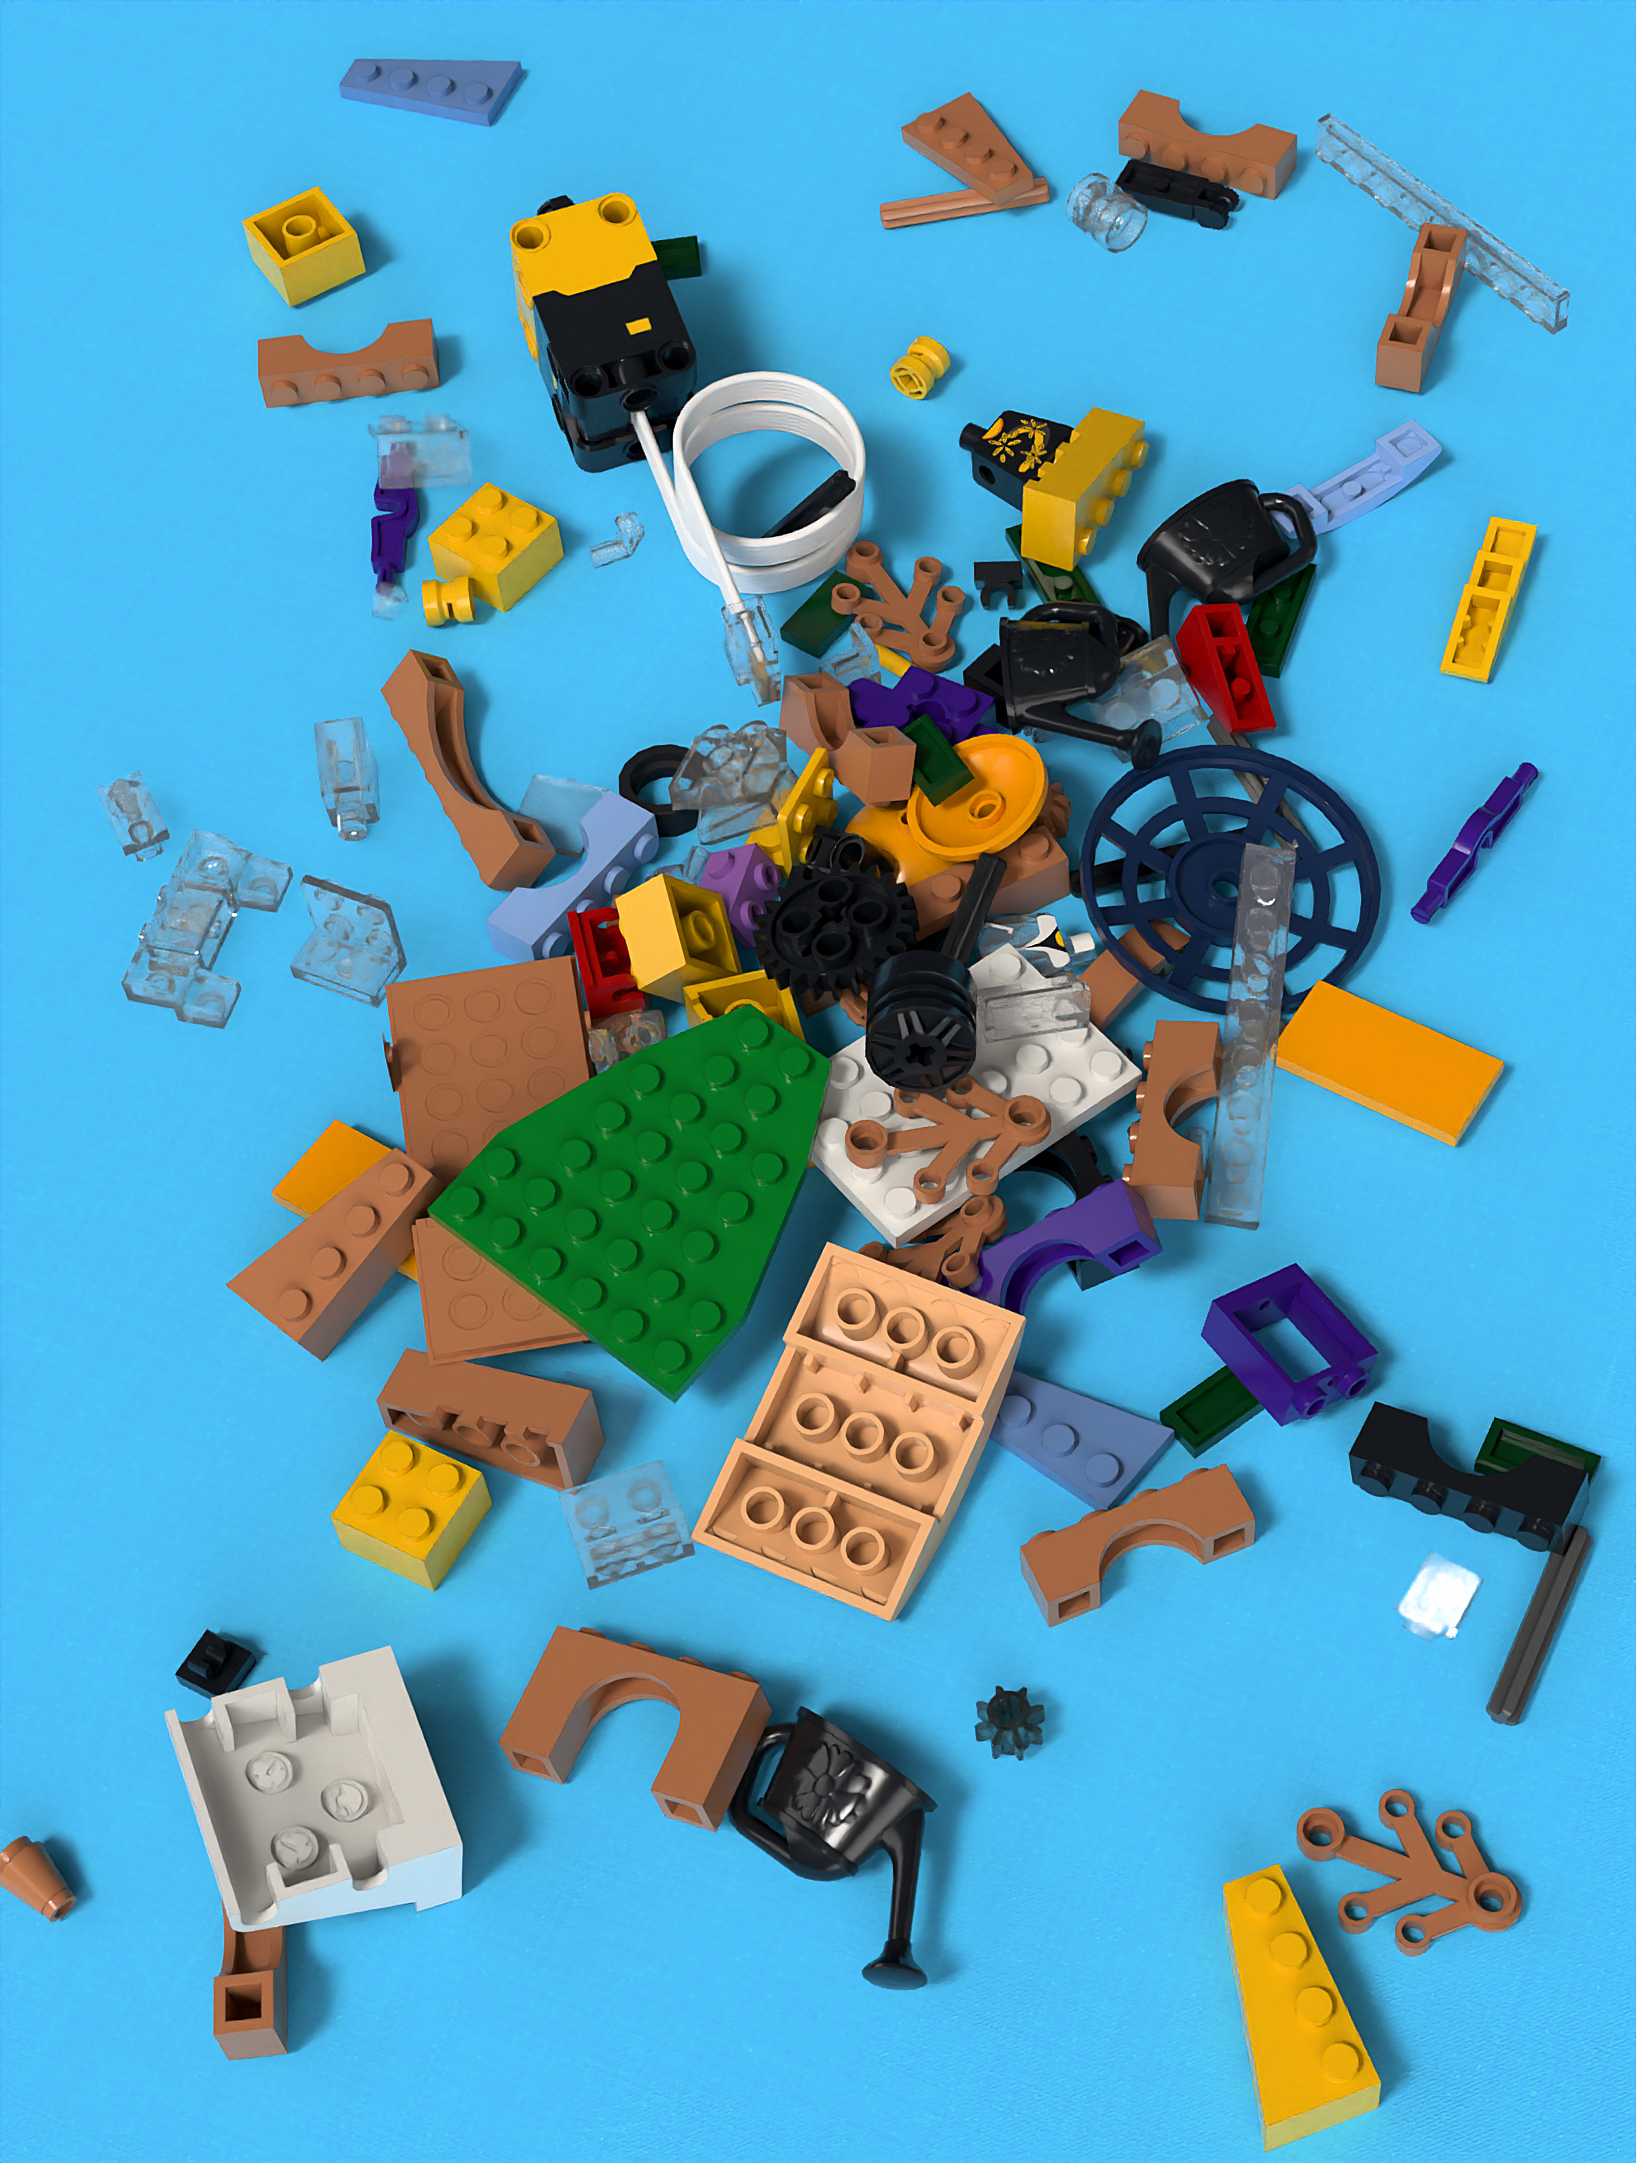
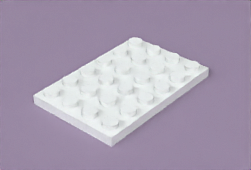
(1068, 1071)

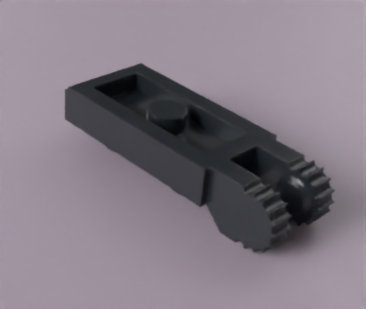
(1179, 193)

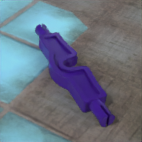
(392, 531)
(1478, 832)

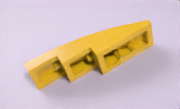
(1489, 599)

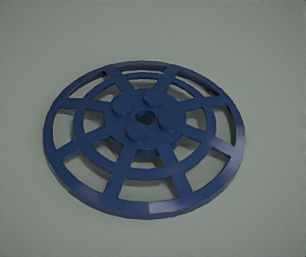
(1218, 858)

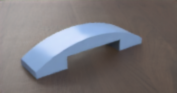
(1366, 485)

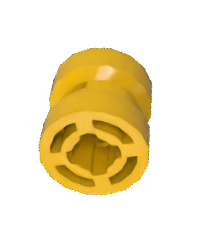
(923, 363)
(448, 601)

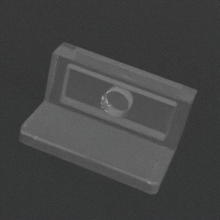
(1033, 1008)

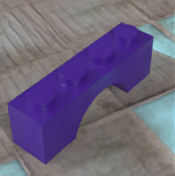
(1102, 1227)

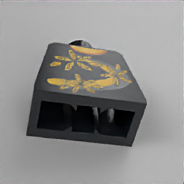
(1012, 452)

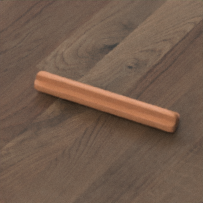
(954, 205)

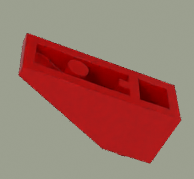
(1225, 668)

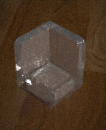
(856, 663)

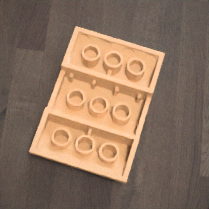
(864, 1433)

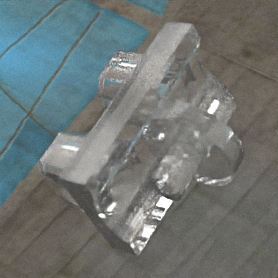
(134, 816)

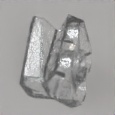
(734, 780)

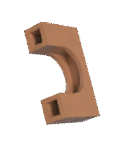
(589, 1675)

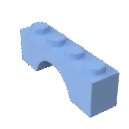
(535, 921)

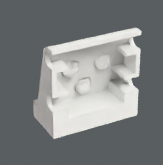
(319, 1797)

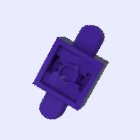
(952, 707)

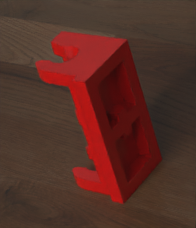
(604, 963)

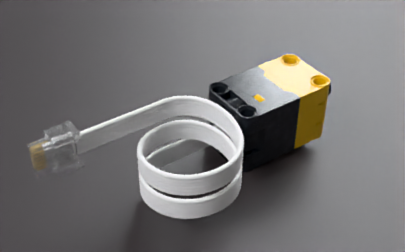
(626, 366)

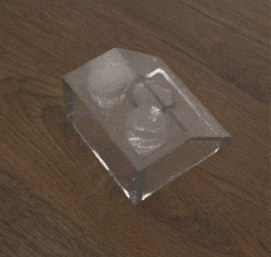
(1150, 687)

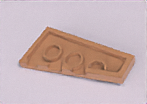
(970, 148)

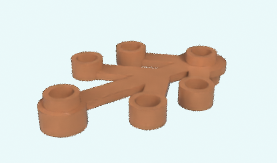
(927, 647)
(955, 1133)
(976, 1224)
(1416, 1874)

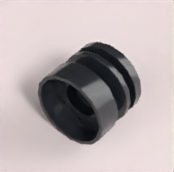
(921, 1021)

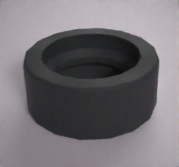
(648, 766)

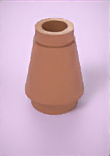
(35, 1879)

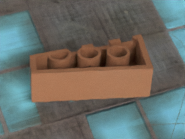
(340, 1255)
(496, 1418)

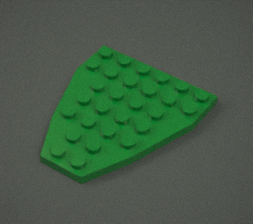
(653, 1192)

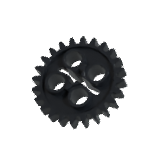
(835, 930)

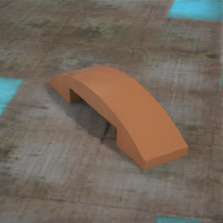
(1114, 986)

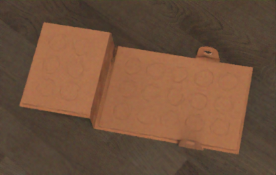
(466, 1065)

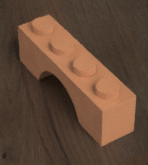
(1248, 161)
(1413, 333)
(396, 362)
(867, 761)
(1181, 1072)
(1197, 1515)
(252, 1993)

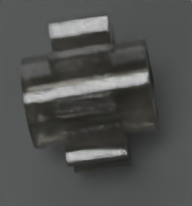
(1009, 1723)

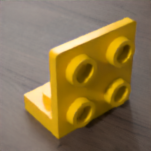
(806, 806)

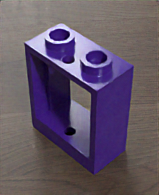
(1326, 1328)

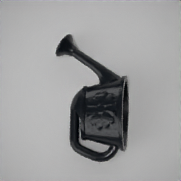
(1223, 550)
(1061, 667)
(837, 1813)

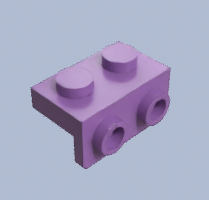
(746, 881)

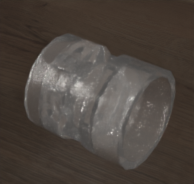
(1106, 212)

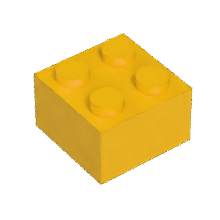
(304, 246)
(498, 544)
(676, 936)
(412, 1510)

